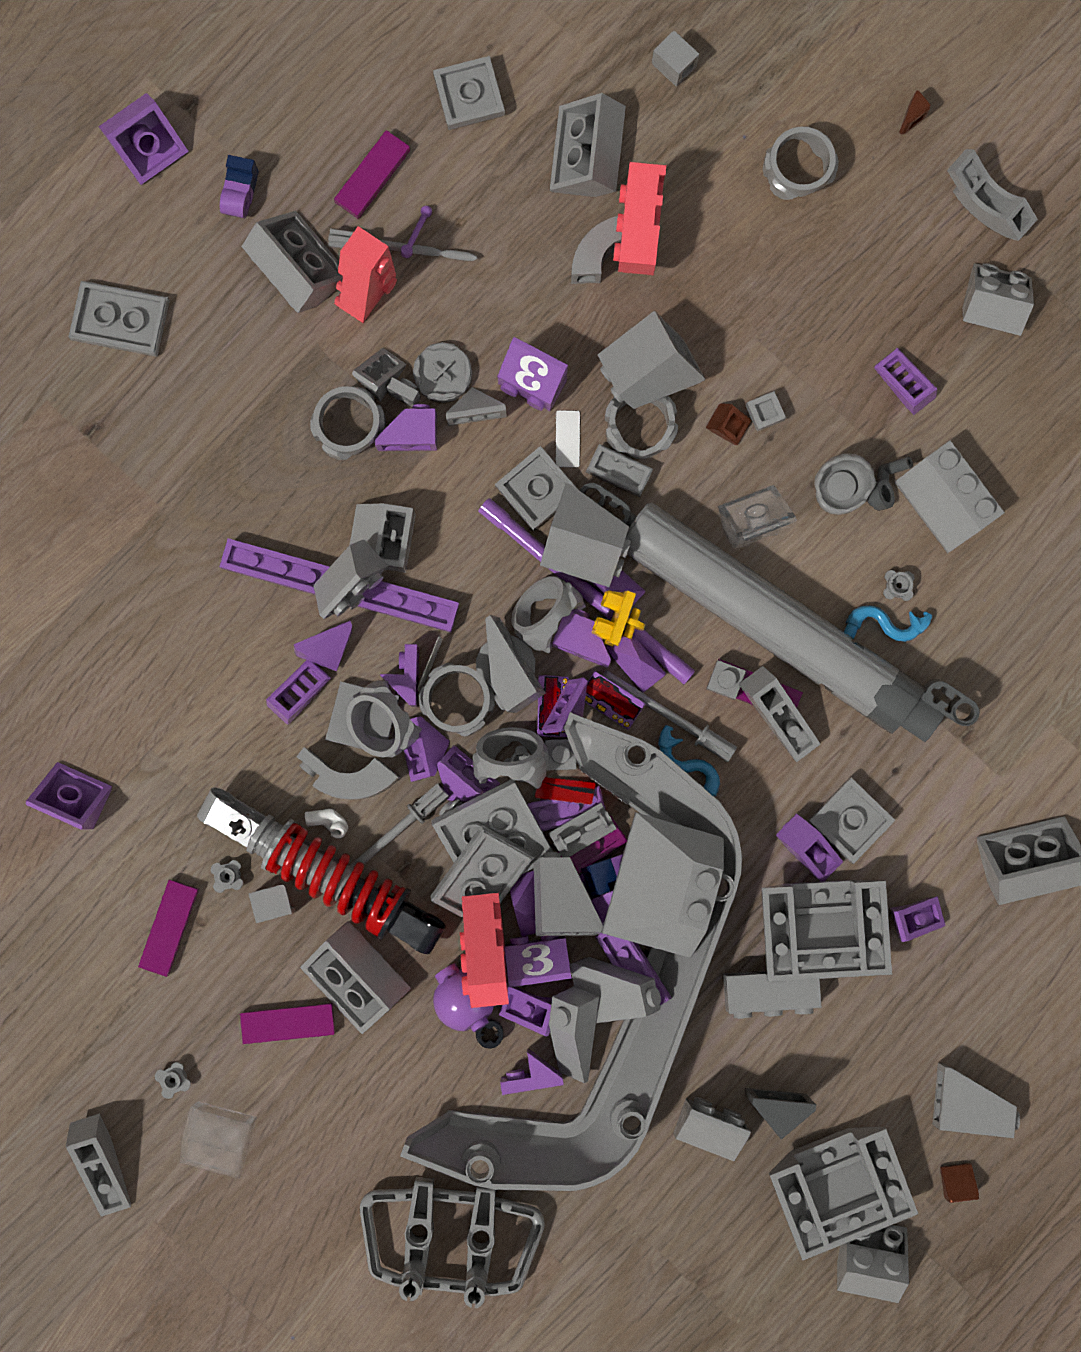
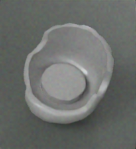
(844, 483)

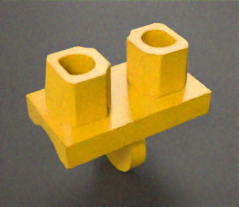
(612, 630)

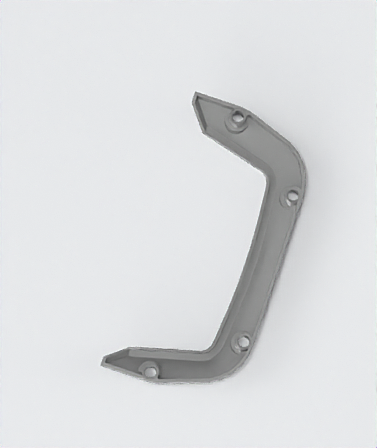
(595, 1143)

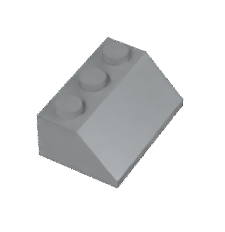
(588, 146)
(293, 260)
(949, 497)
(1031, 860)
(355, 977)

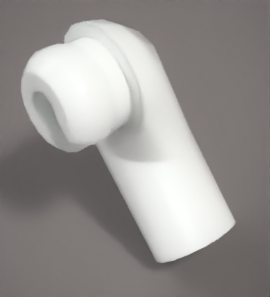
(330, 819)

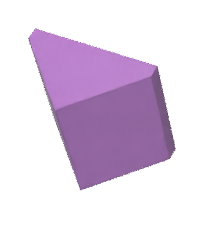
(70, 797)

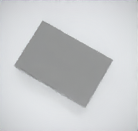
(119, 318)
(484, 867)

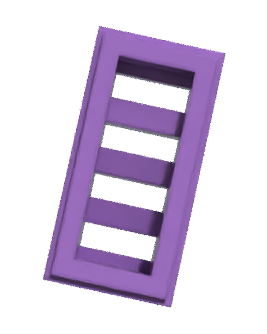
(914, 374)
(305, 698)

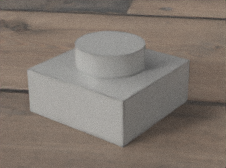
(404, 391)
(765, 411)
(725, 680)
(560, 755)

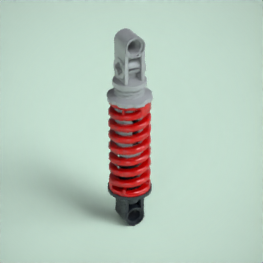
(288, 850)

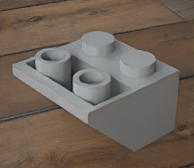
(998, 299)
(387, 531)
(348, 579)
(711, 1129)
(875, 1265)

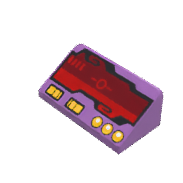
(553, 688)
(612, 700)

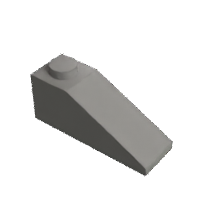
(509, 671)
(779, 713)
(573, 1030)
(98, 1164)

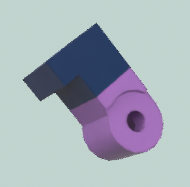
(238, 186)
(600, 874)

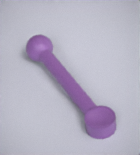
(406, 250)

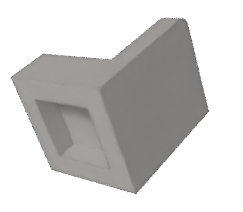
(675, 58)
(271, 903)

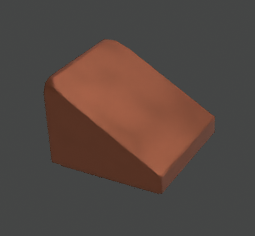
(915, 113)
(728, 423)
(959, 1183)

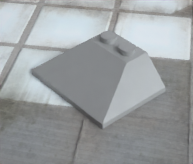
(665, 886)
(826, 930)
(841, 1189)

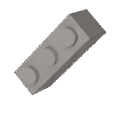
(753, 993)

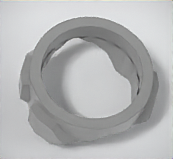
(820, 145)
(360, 395)
(615, 439)
(540, 633)
(442, 672)
(405, 730)
(529, 770)

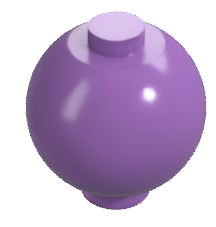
(453, 1007)

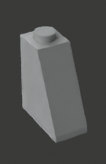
(561, 899)
(620, 991)
(971, 1108)

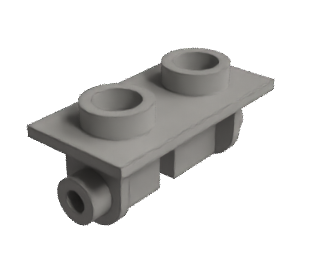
(582, 830)

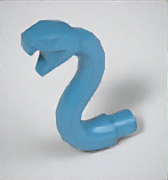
(858, 615)
(667, 742)

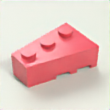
(640, 218)
(366, 274)
(484, 951)

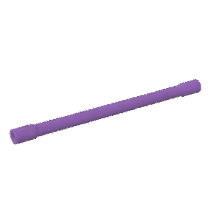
(503, 521)

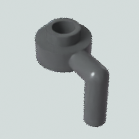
(882, 495)

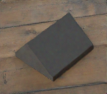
(781, 1109)

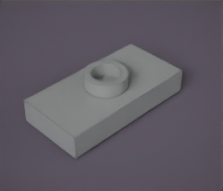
(619, 470)

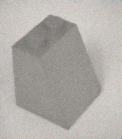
(649, 363)
(585, 539)

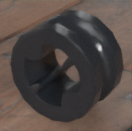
(490, 1043)

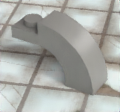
(988, 201)
(593, 252)
(358, 785)

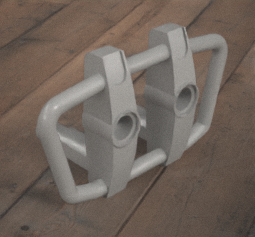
(417, 1248)

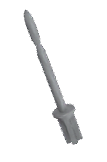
(339, 237)
(706, 737)
(418, 811)

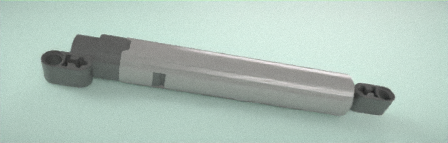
(784, 624)

